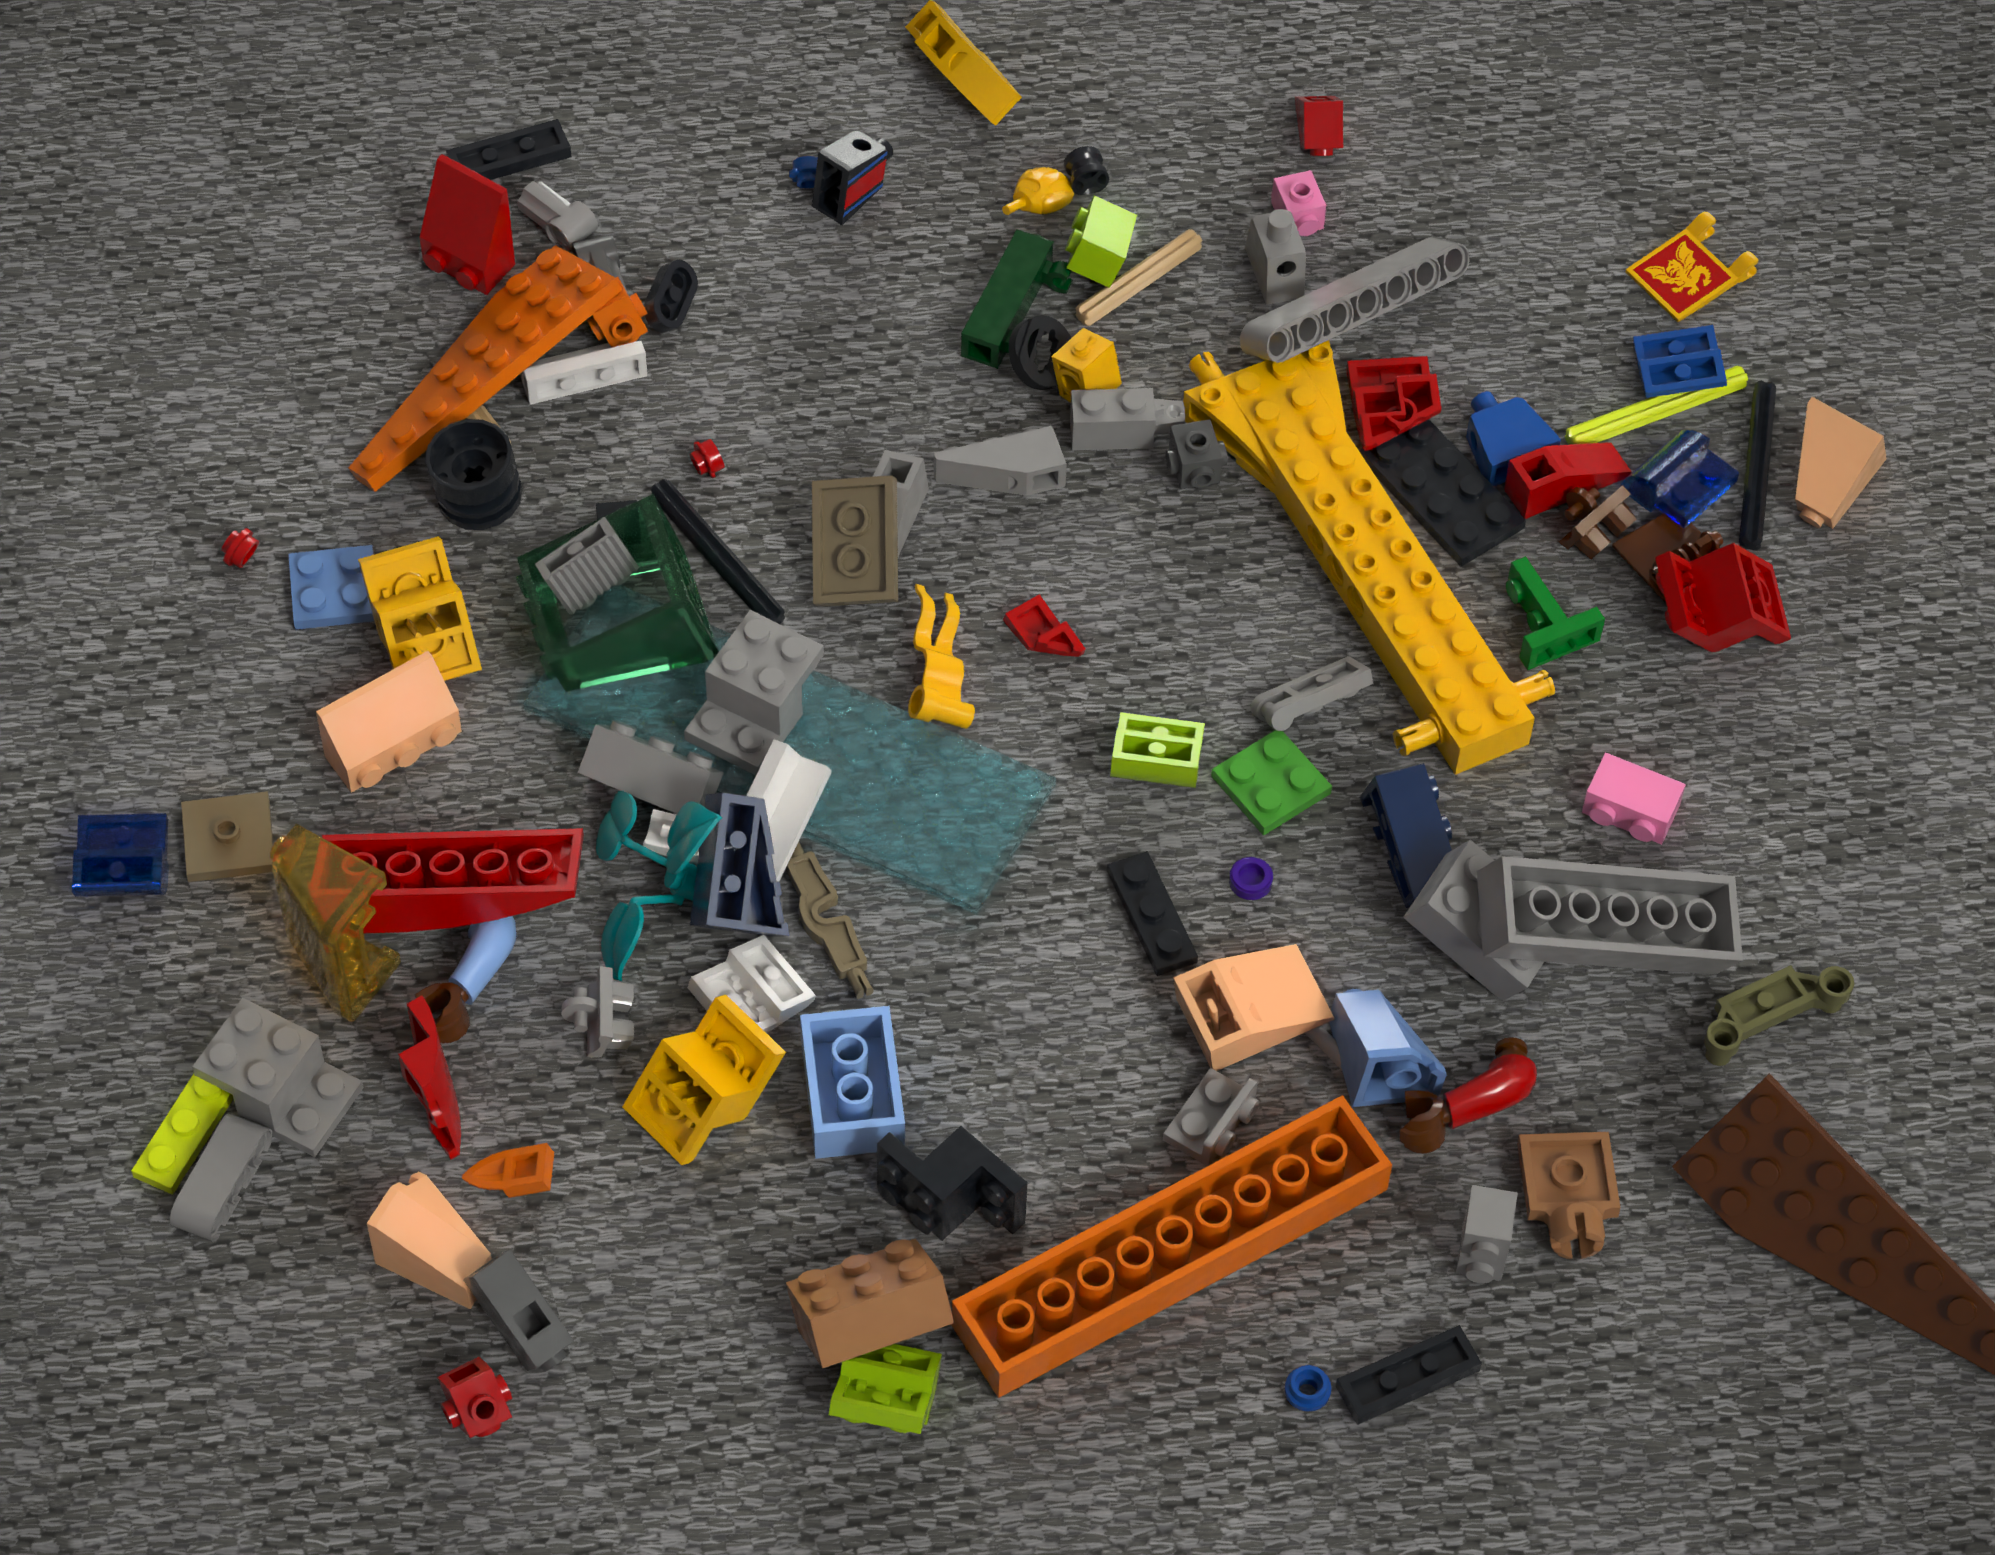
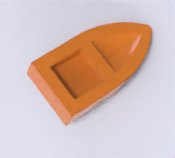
(514, 1171)

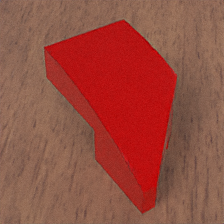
(1041, 631)

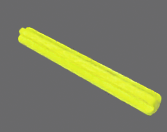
(1651, 410)

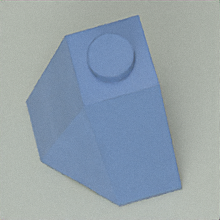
(1380, 1050)

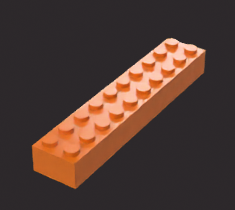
(1170, 1246)

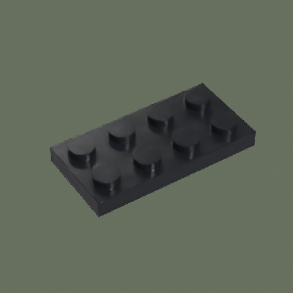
(1444, 492)

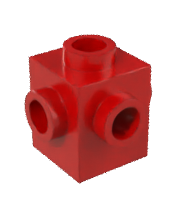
(475, 1398)

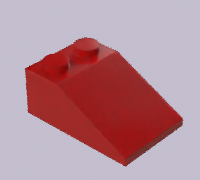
(467, 227)

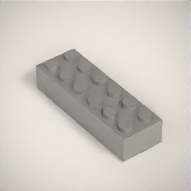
(1608, 915)

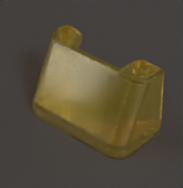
(324, 914)

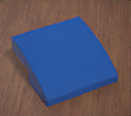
(1679, 361)

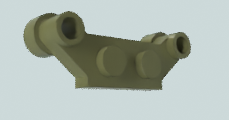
(1770, 1003)

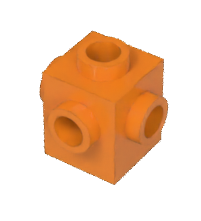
(619, 319)

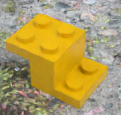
(420, 607)
(703, 1079)

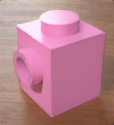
(1302, 198)

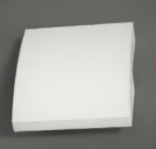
(757, 982)

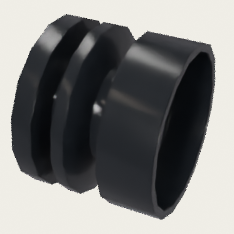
(474, 474)

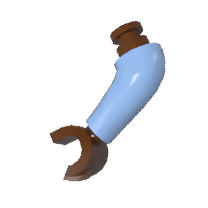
(485, 954)

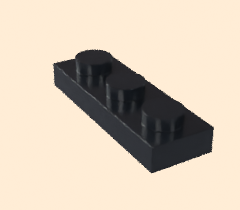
(514, 150)
(1152, 913)
(1408, 1374)

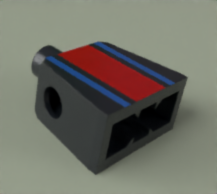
(849, 174)

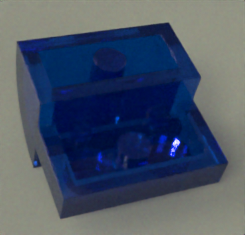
(1681, 478)
(121, 855)

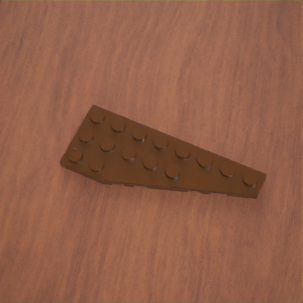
(1813, 1205)

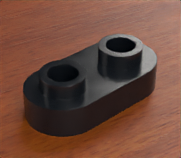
(670, 296)

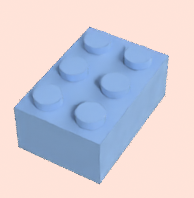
(851, 1080)

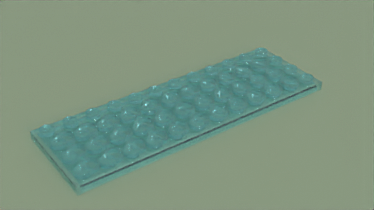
(898, 786)

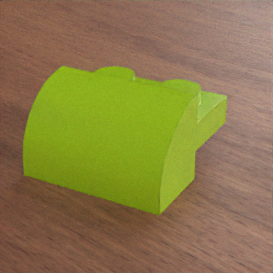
(1157, 750)
(888, 1388)

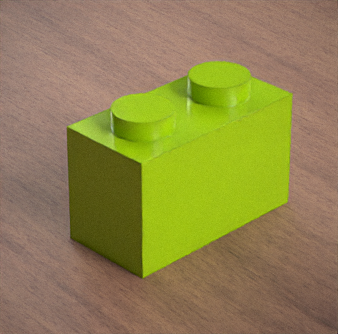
(1100, 240)

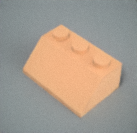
(388, 722)

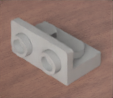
(1211, 1115)

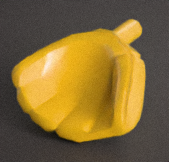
(1040, 192)

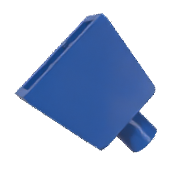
(1503, 433)

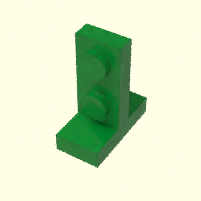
(1552, 630)

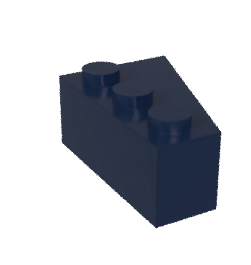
(1409, 825)
(736, 871)

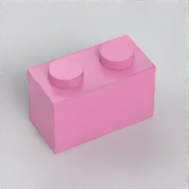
(1633, 799)

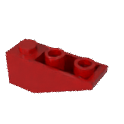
(1548, 473)

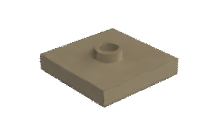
(227, 836)

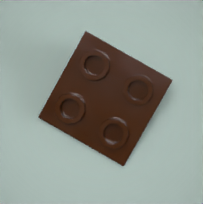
(1658, 537)

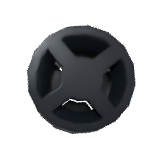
(1086, 170)

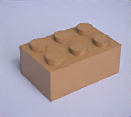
(869, 1302)

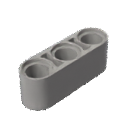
(219, 1176)

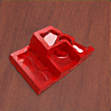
(1391, 396)
(429, 1078)

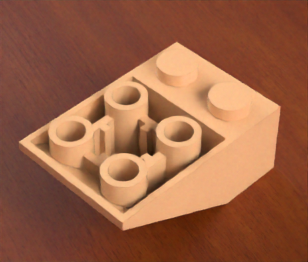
(1250, 1003)

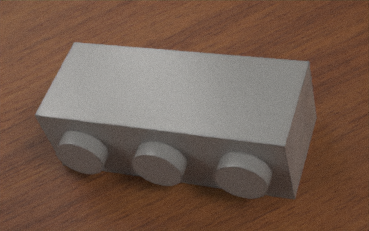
(648, 767)

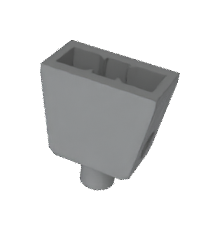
(1275, 242)

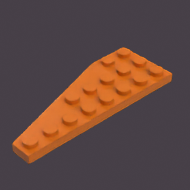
(498, 345)

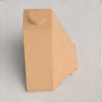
(1834, 463)
(426, 1239)

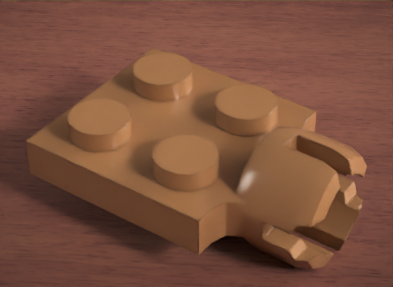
(1570, 1187)

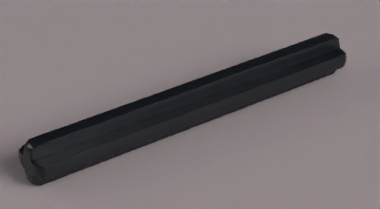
(1757, 465)
(716, 551)

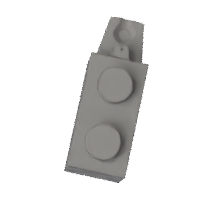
(1120, 418)

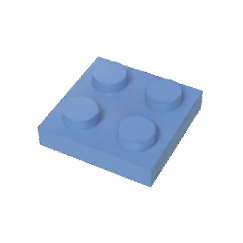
(329, 587)

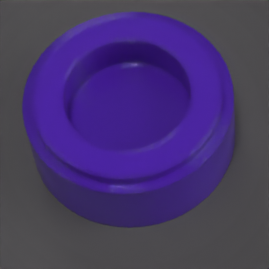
(1251, 878)

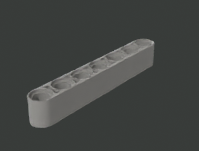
(1354, 299)

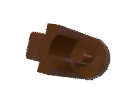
(1611, 512)

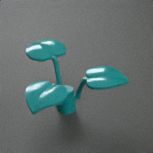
(685, 837)

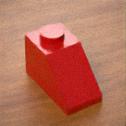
(1320, 123)

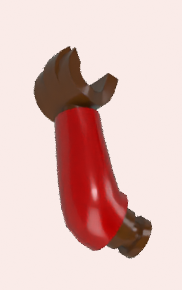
(1503, 1085)

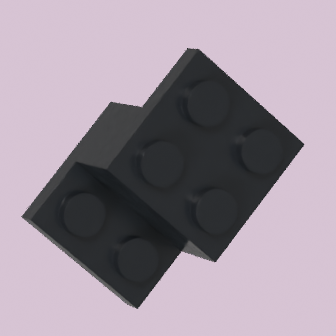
(951, 1184)

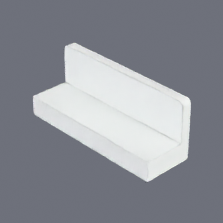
(583, 371)
(790, 792)

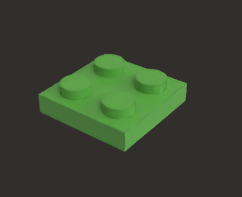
(1271, 781)

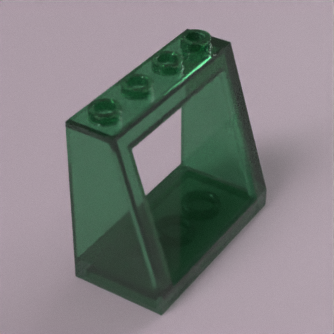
(654, 642)

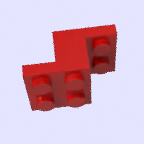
(1722, 598)

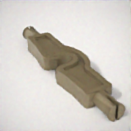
(833, 933)

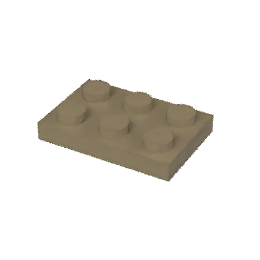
(855, 541)

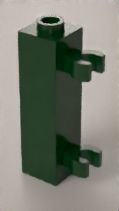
(1009, 296)

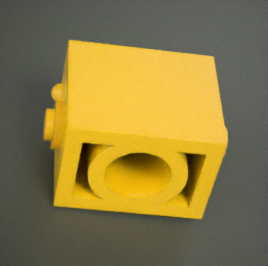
(1086, 364)

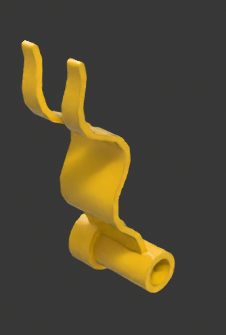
(943, 673)

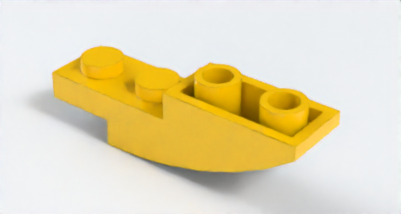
(962, 62)

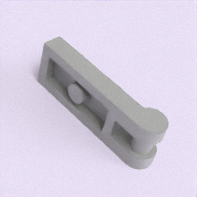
(1311, 692)

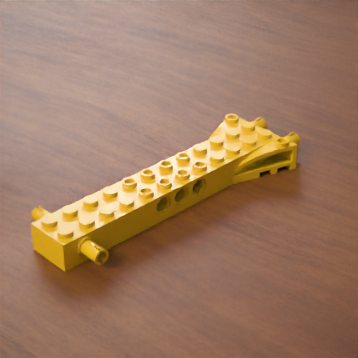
(1292, 437)

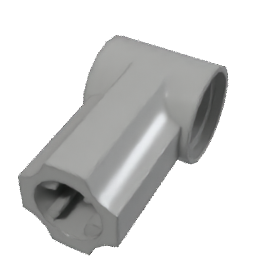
(560, 219)

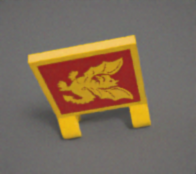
(1686, 274)

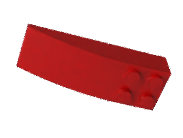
(465, 875)

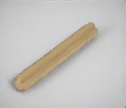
(1138, 277)

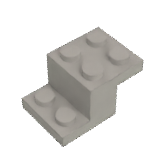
(753, 691)
(278, 1076)

